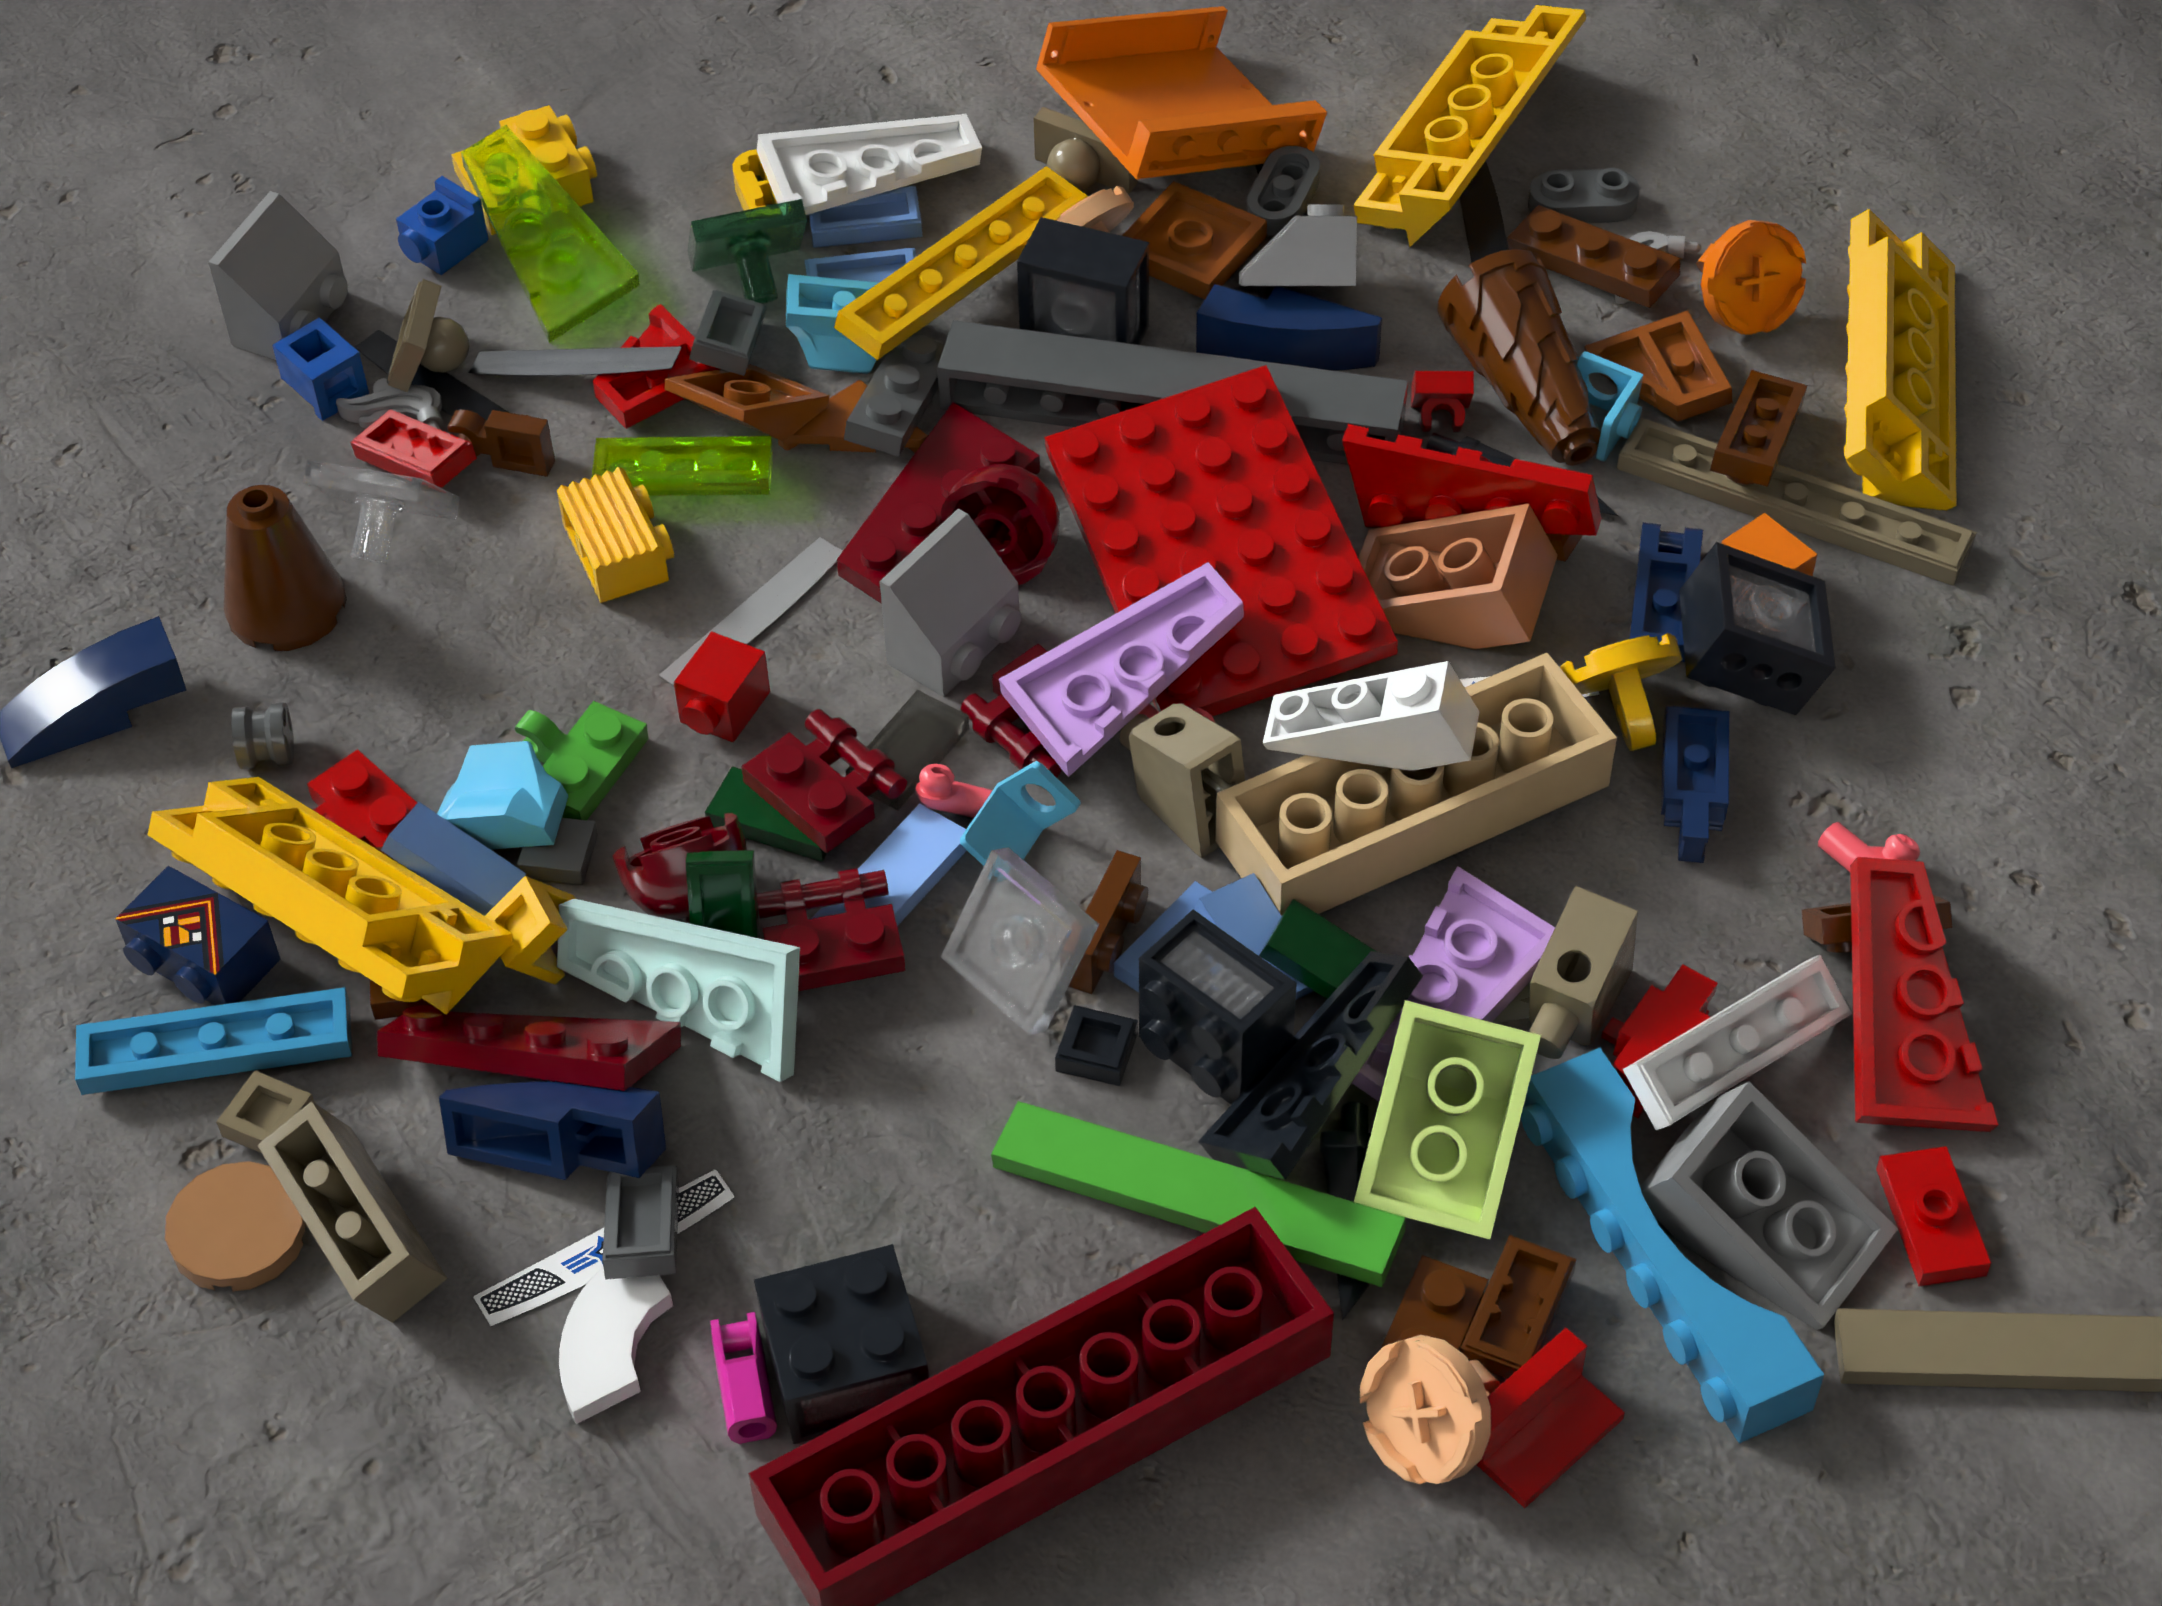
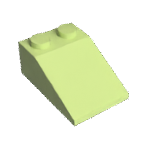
(1447, 1119)

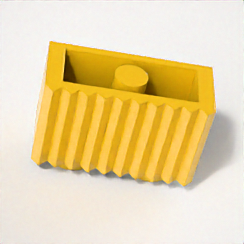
(615, 534)

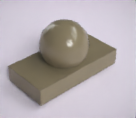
(1077, 152)
(426, 340)

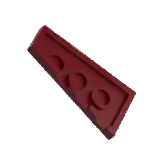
(915, 498)
(531, 1046)

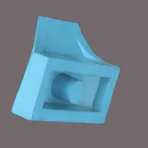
(811, 317)
(505, 797)

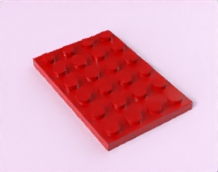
(1231, 486)

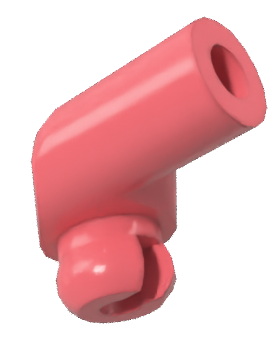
(940, 792)
(1846, 846)

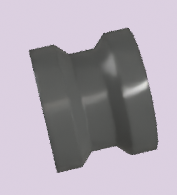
(262, 735)

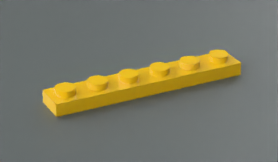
(954, 265)

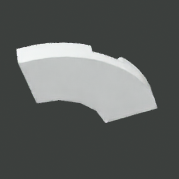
(603, 1339)

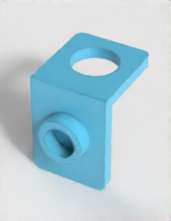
(1622, 406)
(1014, 817)

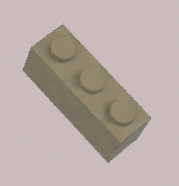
(352, 1212)

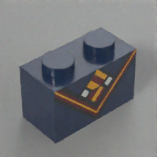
(197, 939)

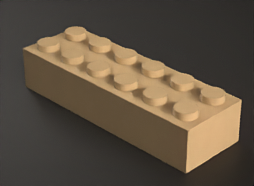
(1347, 827)

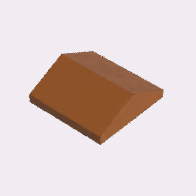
(754, 400)

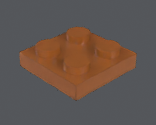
(1196, 238)

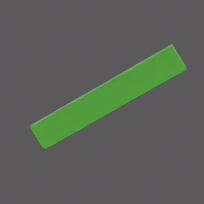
(1196, 1190)

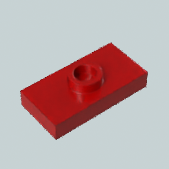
(413, 449)
(1933, 1216)

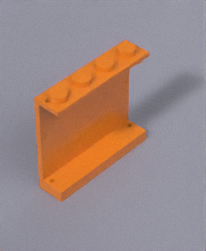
(1168, 94)

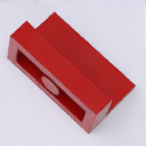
(1545, 1420)

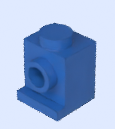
(442, 227)
(320, 367)

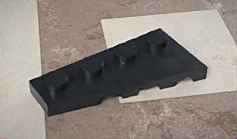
(1303, 1083)

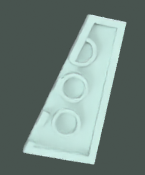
(707, 978)

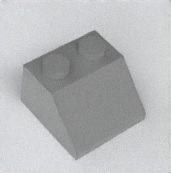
(1308, 251)
(275, 276)
(948, 605)

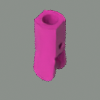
(743, 1381)

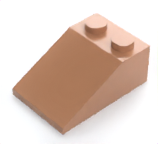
(1462, 576)

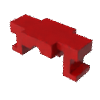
(1659, 1020)

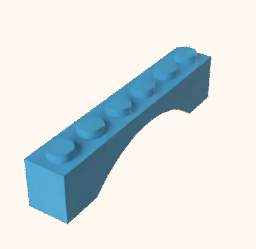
(1742, 1355)

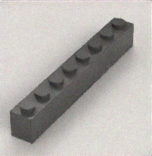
(1087, 379)

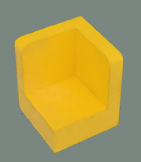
(534, 919)

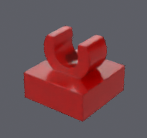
(1444, 391)

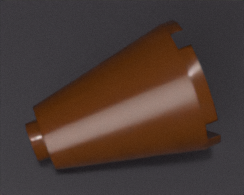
(276, 573)

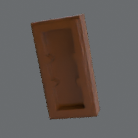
(1518, 1306)

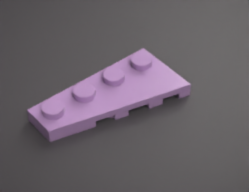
(1113, 670)
(1472, 962)

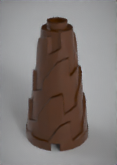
(1516, 339)

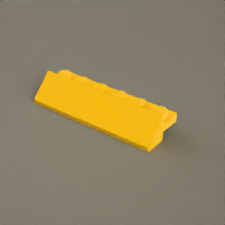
(1461, 118)
(1901, 367)
(334, 891)

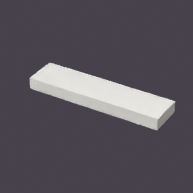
(1737, 1042)

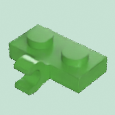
(587, 757)

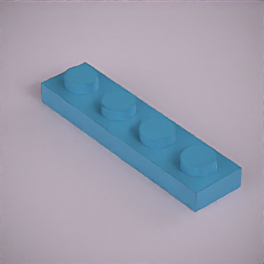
(213, 1041)

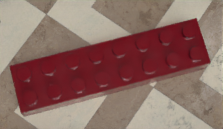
(1041, 1415)

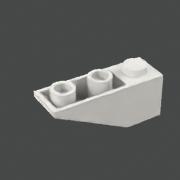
(1383, 720)

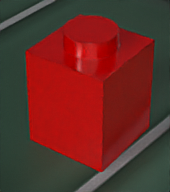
(722, 687)

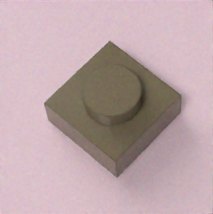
(260, 1109)

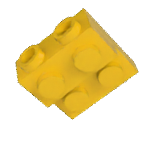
(553, 145)

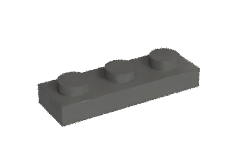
(896, 396)

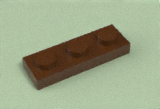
(1596, 256)
(1758, 429)

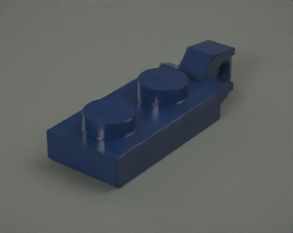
(1695, 776)

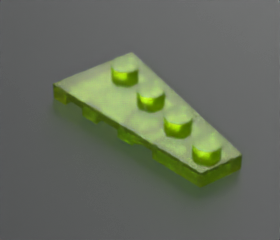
(549, 240)

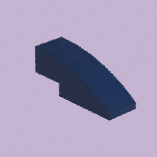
(1287, 330)
(90, 693)
(554, 1127)

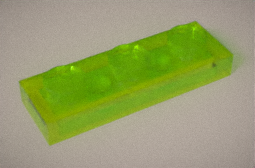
(690, 464)

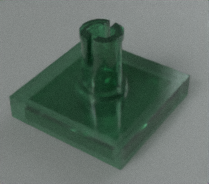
(748, 241)

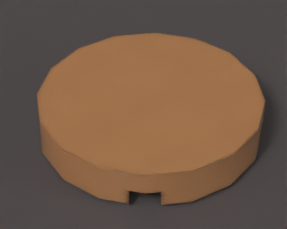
(234, 1227)

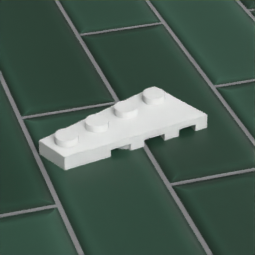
(864, 159)

